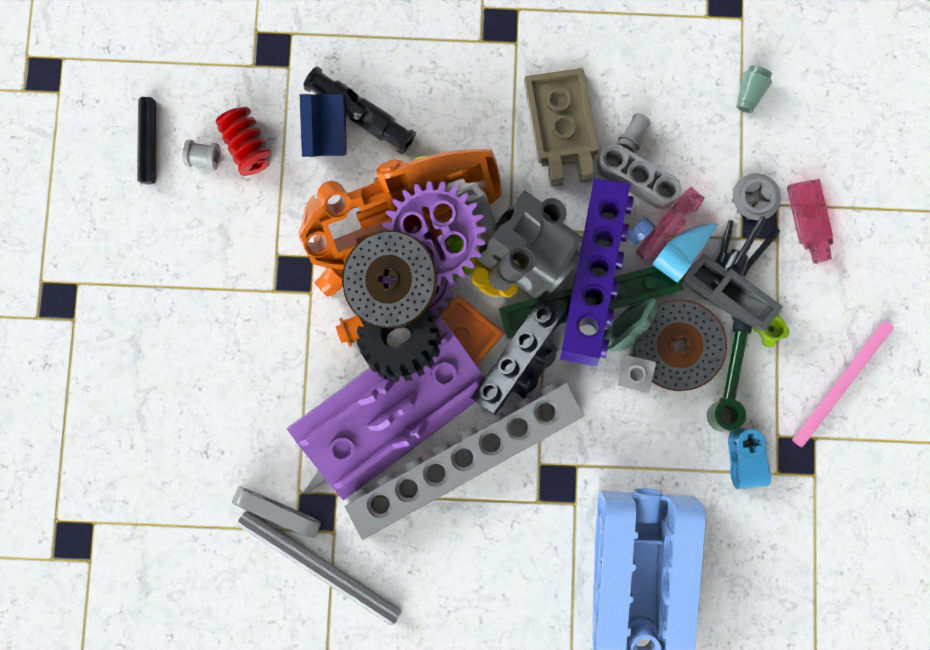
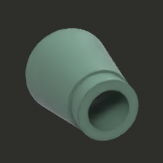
(753, 87)

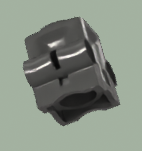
(531, 247)

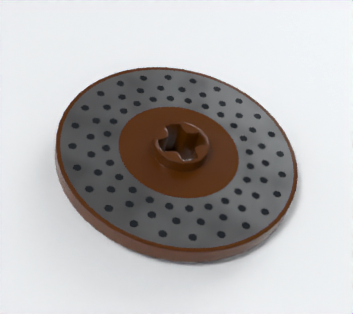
(703, 338)

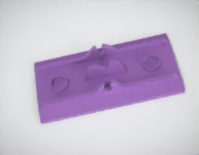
(381, 420)

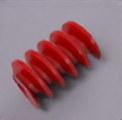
(242, 140)

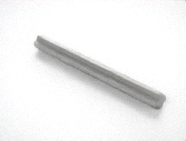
(319, 567)

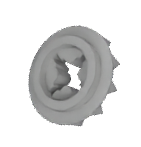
(767, 191)

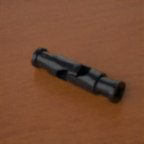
(357, 108)

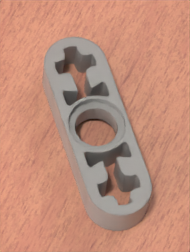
(276, 512)

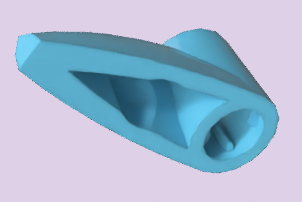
(683, 250)

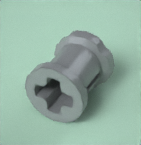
(201, 154)

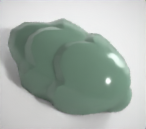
(631, 325)

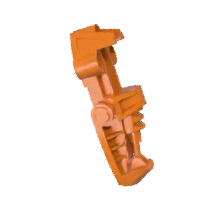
(378, 197)

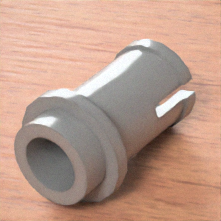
(634, 132)

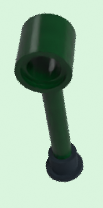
(729, 397)

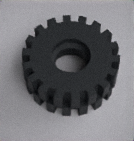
(402, 360)

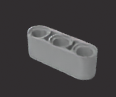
(653, 175)

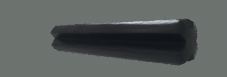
(146, 141)

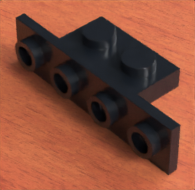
(522, 359)

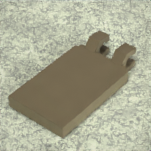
(562, 123)

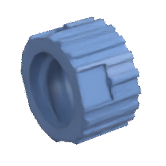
(641, 231)

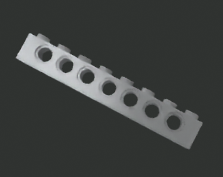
(370, 521)

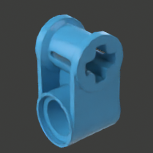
(748, 463)

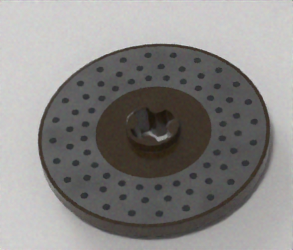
(414, 284)

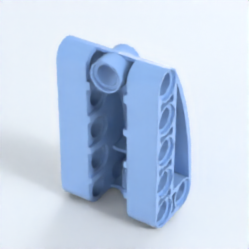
(647, 570)

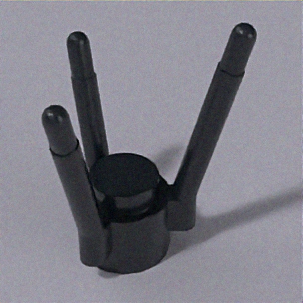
(737, 259)

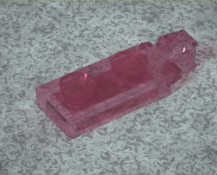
(811, 219)
(671, 222)

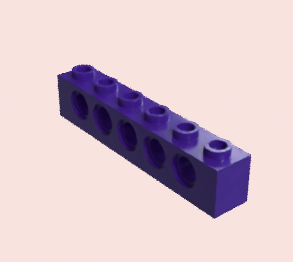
(611, 198)

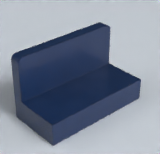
(323, 125)

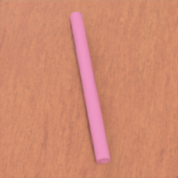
(842, 384)

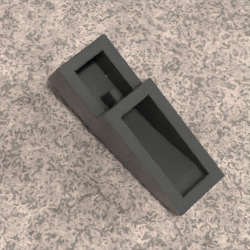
(732, 293)

